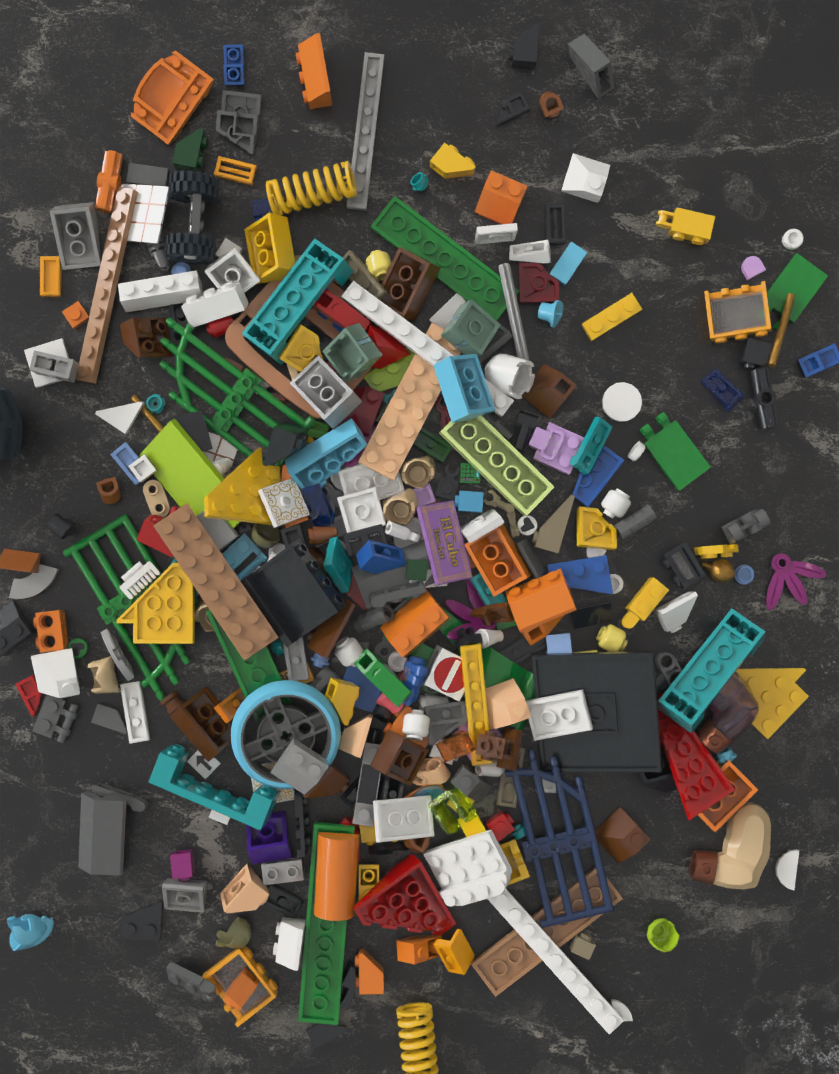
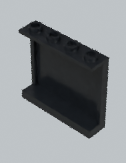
(293, 593)

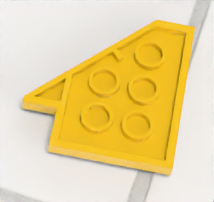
(238, 493)
(164, 610)
(775, 694)

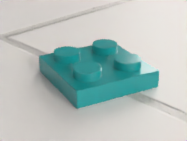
(338, 564)

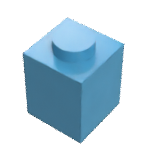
(469, 501)

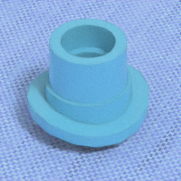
(551, 312)

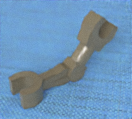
(508, 508)

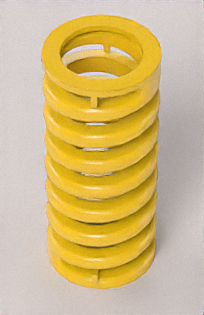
(349, 191)
(413, 1043)

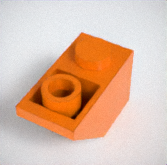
(417, 948)
(370, 974)
(241, 989)

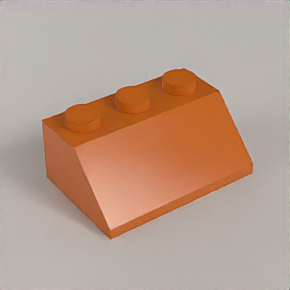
(314, 73)
(498, 560)
(540, 600)
(415, 624)
(721, 811)

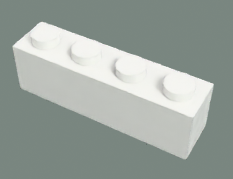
(159, 291)

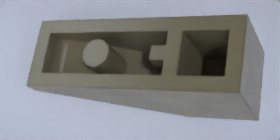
(552, 531)

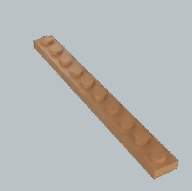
(106, 285)

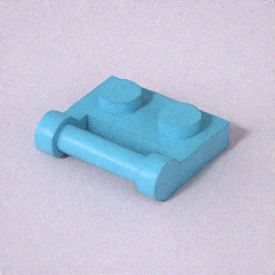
(240, 551)

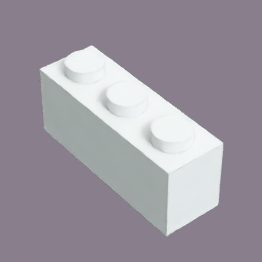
(215, 304)

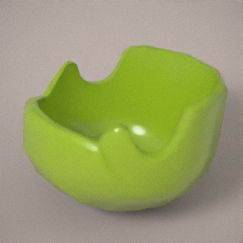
(662, 935)

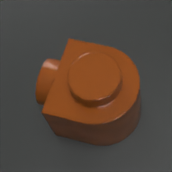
(550, 104)
(109, 490)
(417, 845)

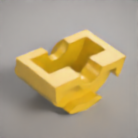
(515, 860)

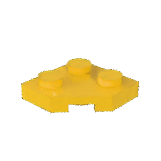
(301, 348)
(594, 530)
(712, 551)

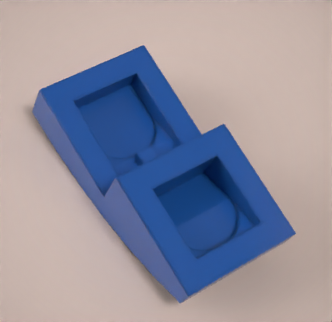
(819, 360)

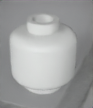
(616, 503)
(348, 651)
(416, 725)

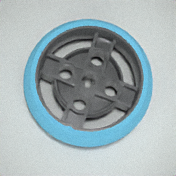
(270, 696)

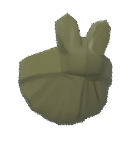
(265, 535)
(236, 936)

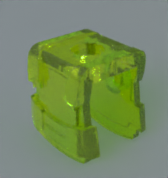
(443, 816)

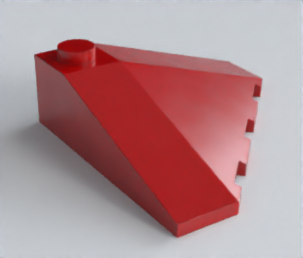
(406, 900)

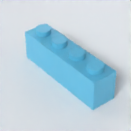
(325, 455)

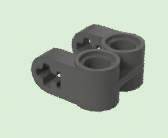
(746, 525)

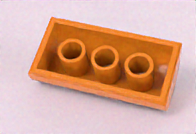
(336, 876)

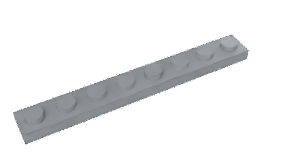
(366, 128)

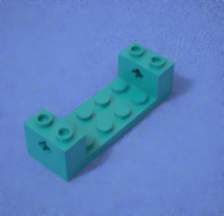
(295, 298)
(710, 670)
(169, 777)

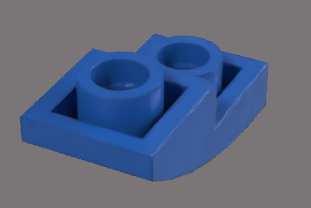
(234, 65)

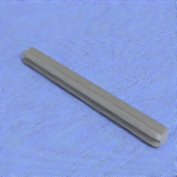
(513, 311)

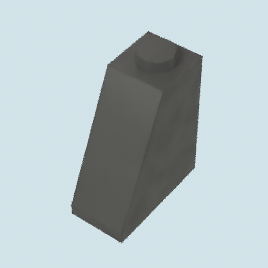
(592, 65)
(469, 783)

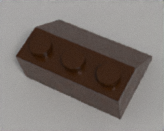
(408, 283)
(329, 632)
(203, 724)

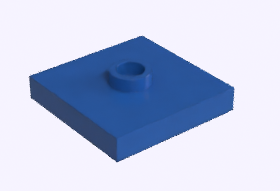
(367, 692)

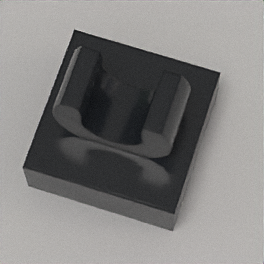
(467, 638)

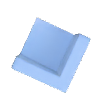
(558, 643)

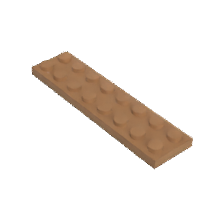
(215, 581)
(513, 957)

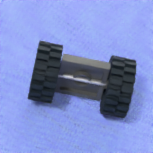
(197, 191)

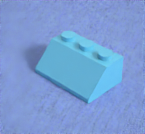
(464, 387)

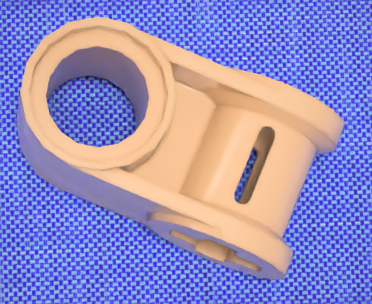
(432, 772)

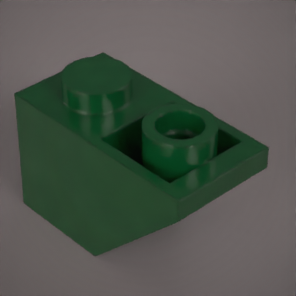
(189, 151)

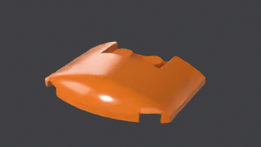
(170, 96)

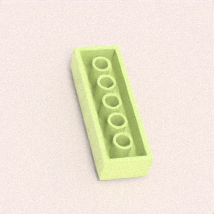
(498, 462)

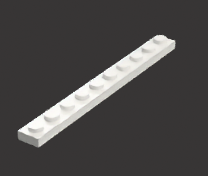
(410, 335)
(557, 961)

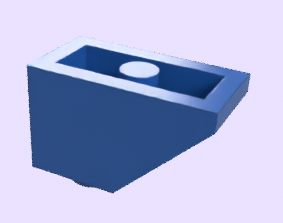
(380, 557)

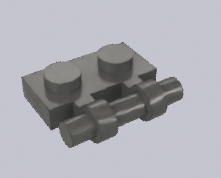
(50, 715)

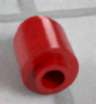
(219, 326)

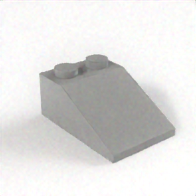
(77, 235)
(325, 392)

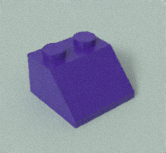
(271, 841)

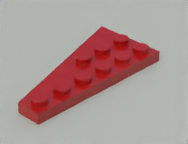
(693, 768)

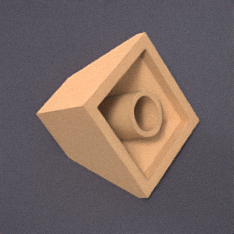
(505, 704)
(355, 735)
(244, 892)

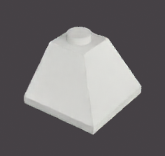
(586, 178)
(232, 268)
(675, 612)
(56, 673)

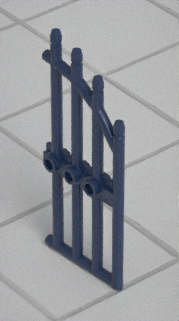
(560, 843)

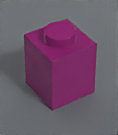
(182, 864)

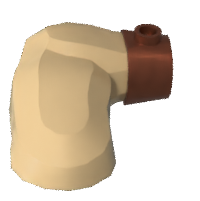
(743, 851)

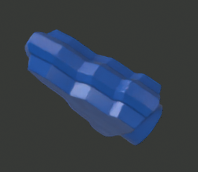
(414, 676)

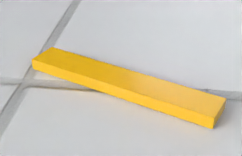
(475, 696)

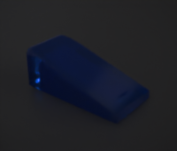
(722, 389)
(318, 505)

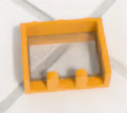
(738, 313)
(227, 970)

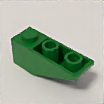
(382, 677)

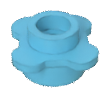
(725, 755)

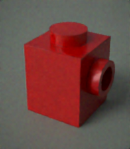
(500, 824)

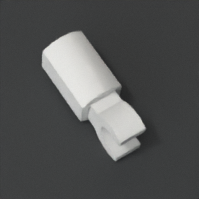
(401, 532)

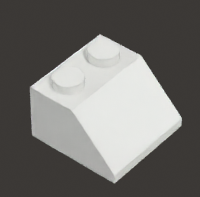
(290, 942)

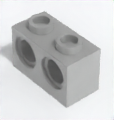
(54, 366)
(283, 870)

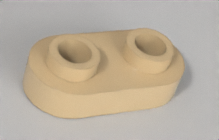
(156, 498)

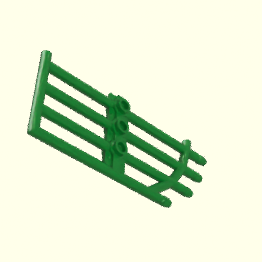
(236, 398)
(114, 608)

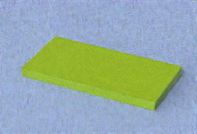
(183, 467)

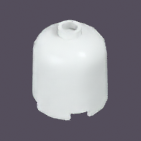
(510, 374)

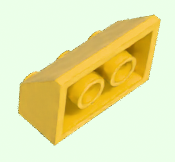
(270, 247)

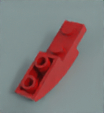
(339, 311)

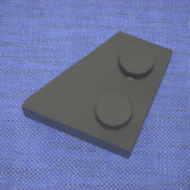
(444, 719)

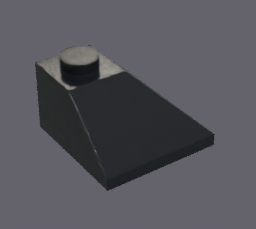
(660, 781)

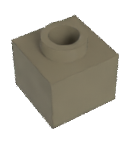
(582, 945)

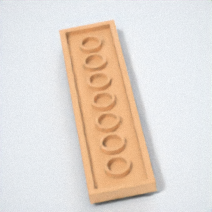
(405, 413)

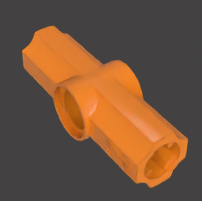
(108, 181)

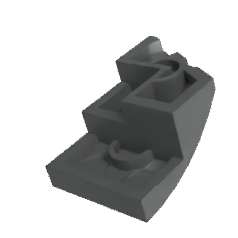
(240, 118)

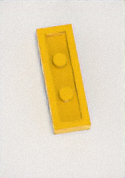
(611, 317)

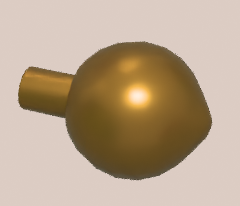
(720, 570)

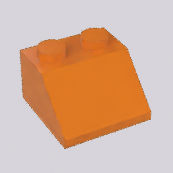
(500, 198)

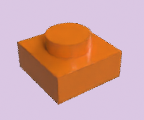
(76, 315)

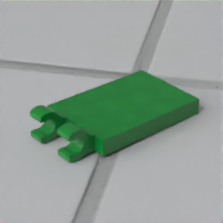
(797, 278)
(674, 452)

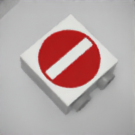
(445, 673)

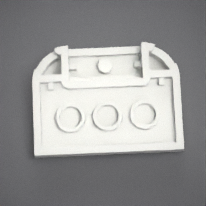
(470, 869)

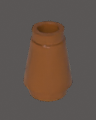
(319, 535)

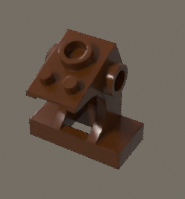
(493, 746)

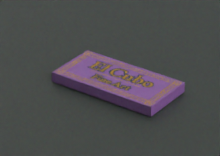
(444, 542)

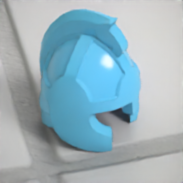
(28, 930)

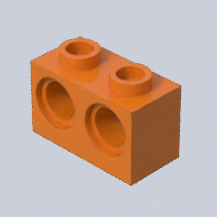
(57, 630)

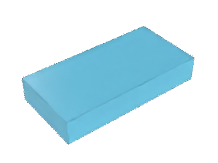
(568, 263)

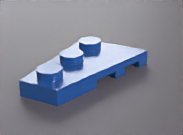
(592, 484)
(586, 573)

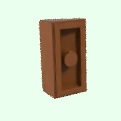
(20, 560)

